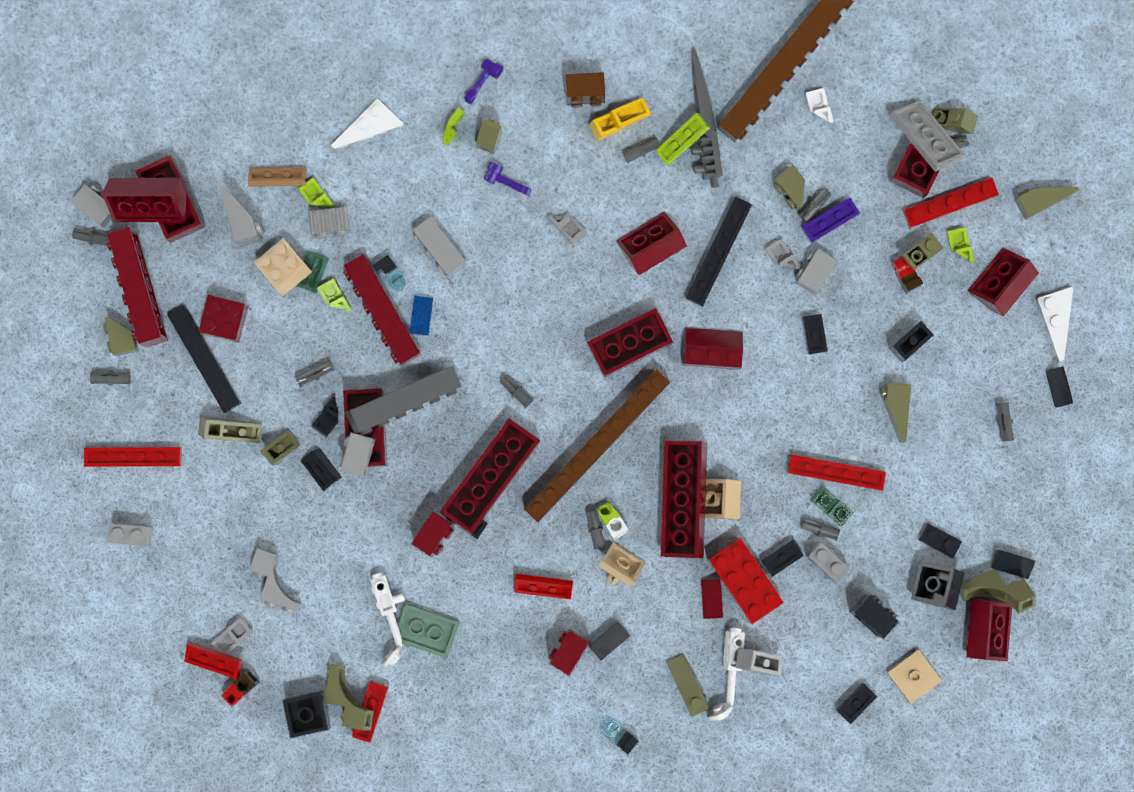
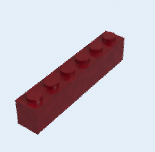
(382, 310)

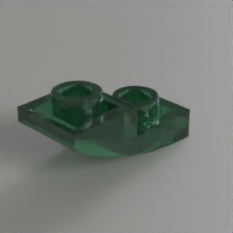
(831, 506)

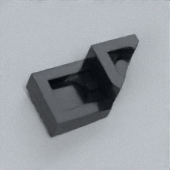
(327, 419)

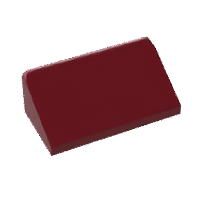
(712, 599)

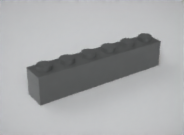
(403, 399)

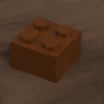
(585, 89)

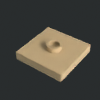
(914, 676)

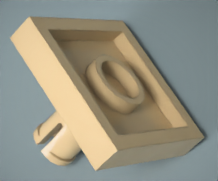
(621, 565)

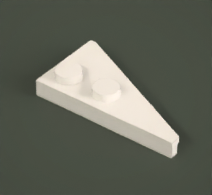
(373, 121)
(1056, 313)

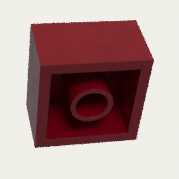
(914, 173)
(223, 318)
(433, 534)
(568, 652)

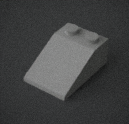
(243, 225)

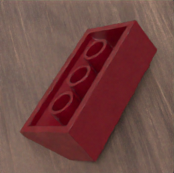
(145, 199)

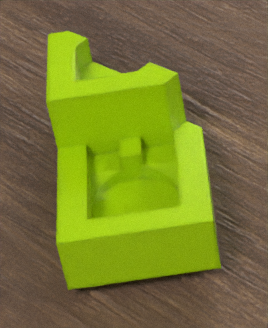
(450, 133)
(314, 194)
(959, 243)
(332, 295)

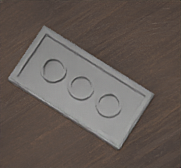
(927, 135)

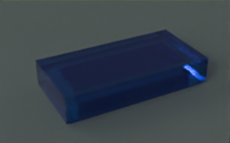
(421, 316)

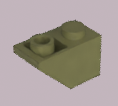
(956, 119)
(489, 135)
(792, 186)
(922, 251)
(120, 338)

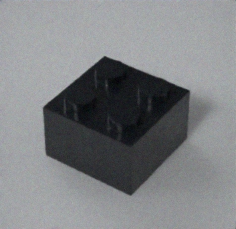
(937, 585)
(875, 616)
(306, 714)

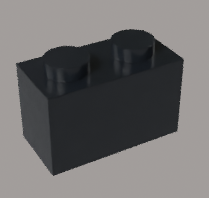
(911, 341)

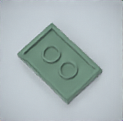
(427, 630)

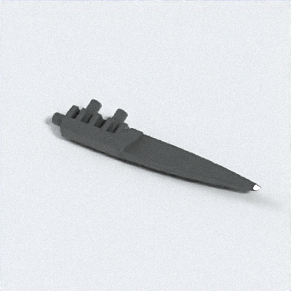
(708, 141)

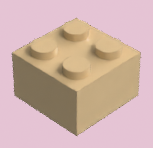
(282, 267)

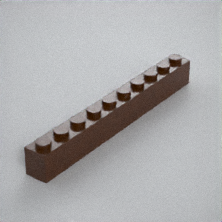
(781, 68)
(597, 446)

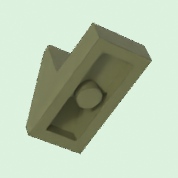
(280, 448)

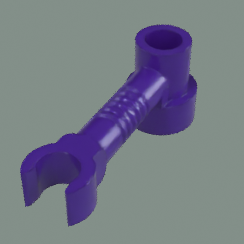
(490, 69)
(494, 174)

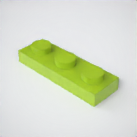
(682, 139)

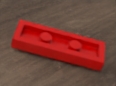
(543, 586)
(213, 660)
(373, 701)

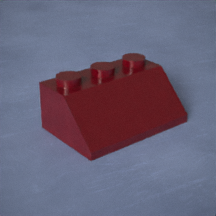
(651, 243)
(1003, 281)
(713, 348)
(989, 630)

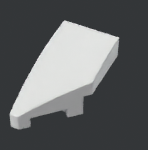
(818, 104)

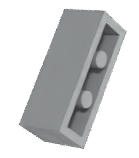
(438, 247)

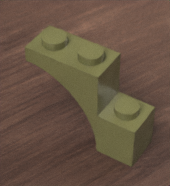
(990, 585)
(337, 693)

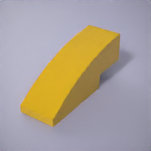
(619, 119)

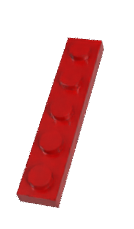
(950, 203)
(132, 457)
(836, 472)

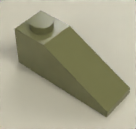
(1039, 199)
(897, 404)
(229, 429)
(687, 685)

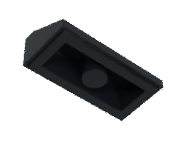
(1059, 387)
(321, 469)
(1012, 564)
(609, 640)

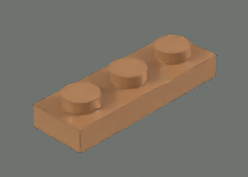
(277, 176)

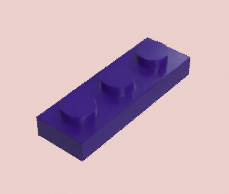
(830, 220)

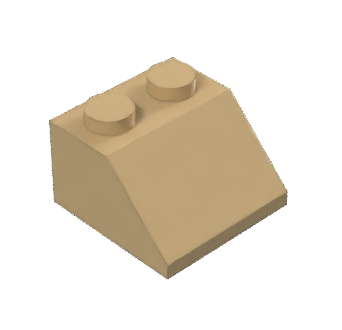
(723, 499)

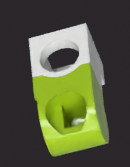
(612, 520)

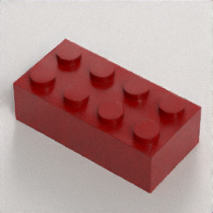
(745, 581)

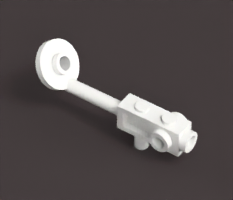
(386, 604)
(733, 641)

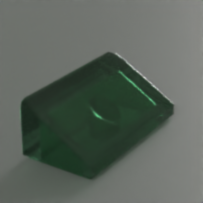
(317, 264)

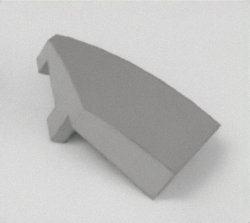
(568, 227)
(781, 255)

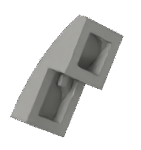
(232, 637)

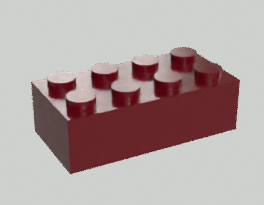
(168, 168)
(629, 343)
(354, 399)

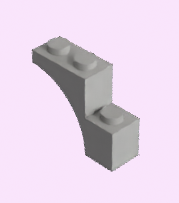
(265, 565)

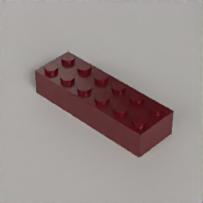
(137, 287)
(490, 476)
(684, 499)

